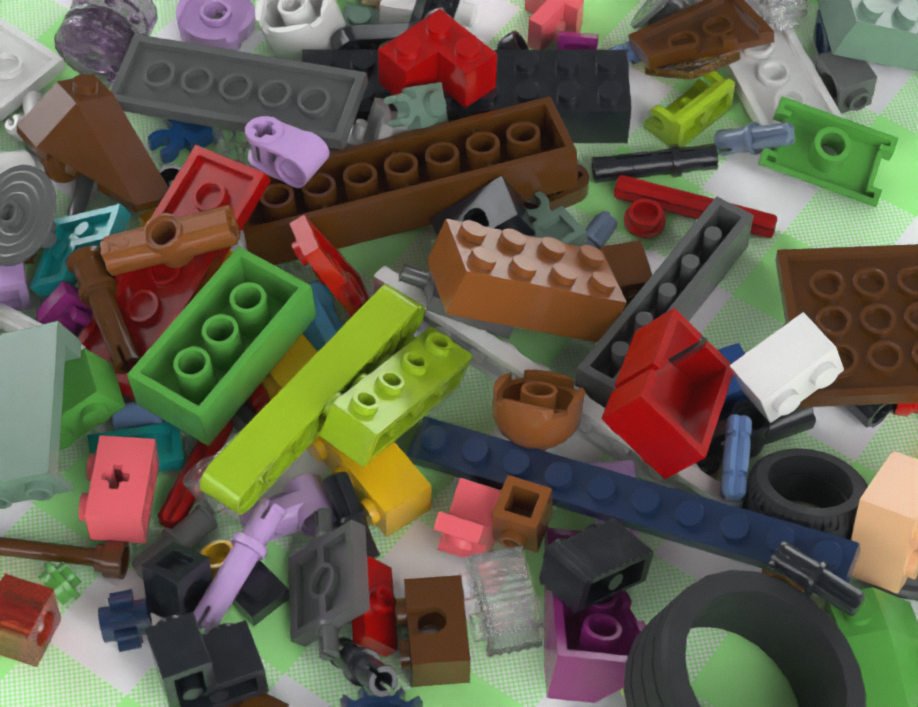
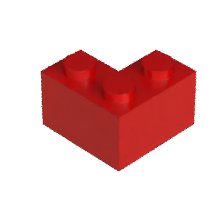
(439, 52)

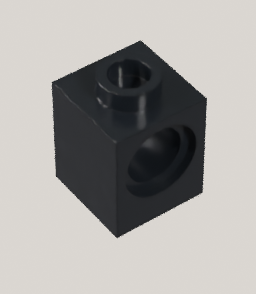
(175, 580)

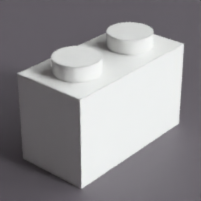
(787, 367)

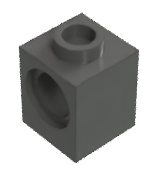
(847, 80)

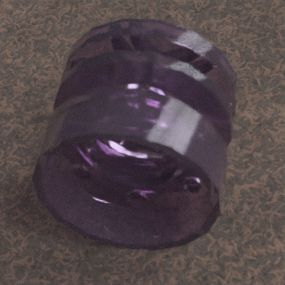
(99, 34)

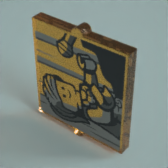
(694, 68)

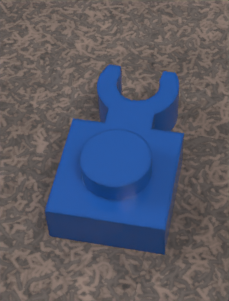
(177, 137)

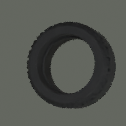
(807, 478)

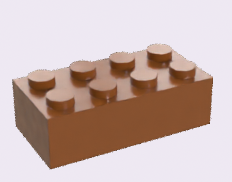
(524, 281)

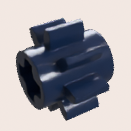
(124, 620)

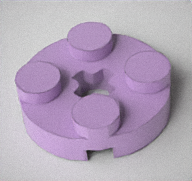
(224, 33)

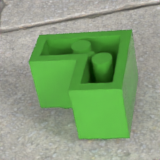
(89, 396)

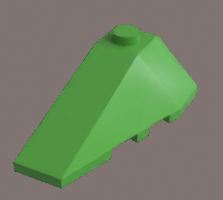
(885, 646)

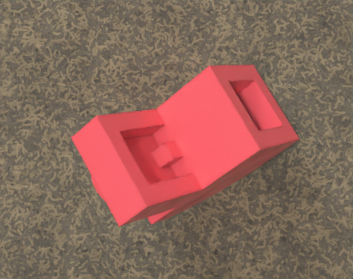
(550, 18)
(469, 522)

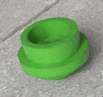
(61, 580)

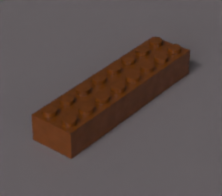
(414, 176)

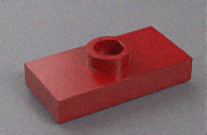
(378, 625)

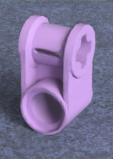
(286, 152)

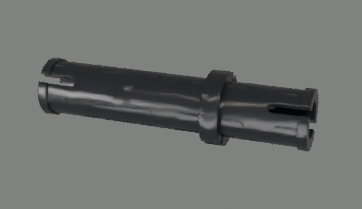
(662, 162)

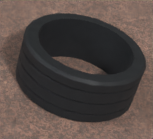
(763, 611)

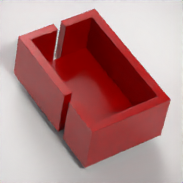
(668, 407)

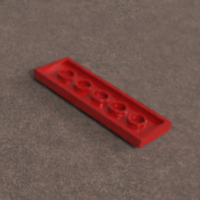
(158, 293)

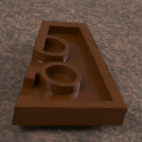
(701, 32)

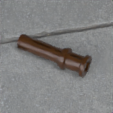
(99, 292)

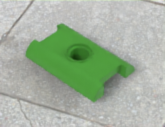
(856, 146)

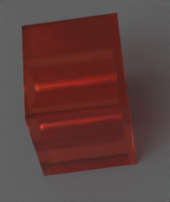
(26, 619)

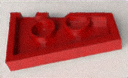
(329, 265)

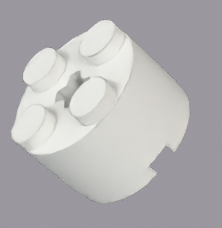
(298, 25)

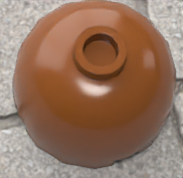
(537, 409)

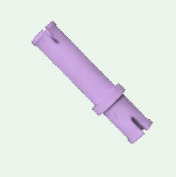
(246, 550)

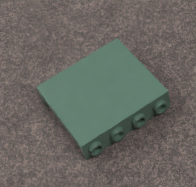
(32, 411)

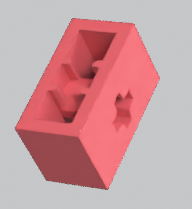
(120, 489)

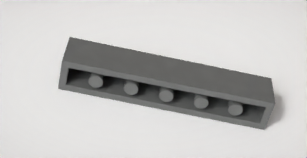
(679, 283)

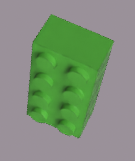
(222, 345)

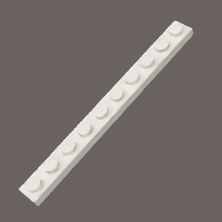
(501, 357)

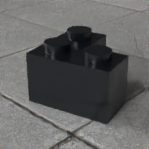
(208, 667)

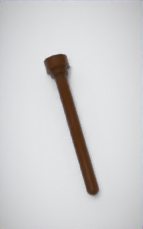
(109, 558)

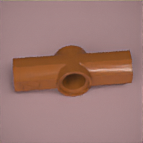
(149, 245)

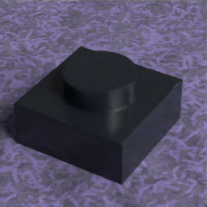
(260, 594)

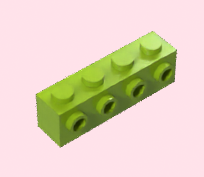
(394, 395)

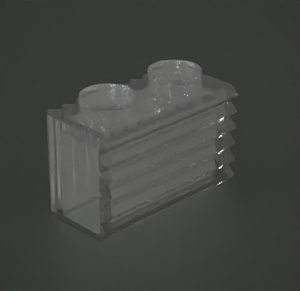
(503, 601)

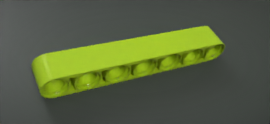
(295, 414)

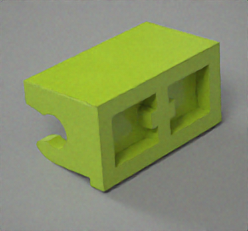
(692, 111)

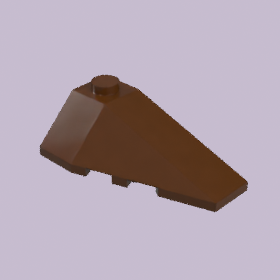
(93, 137)

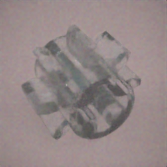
(783, 13)

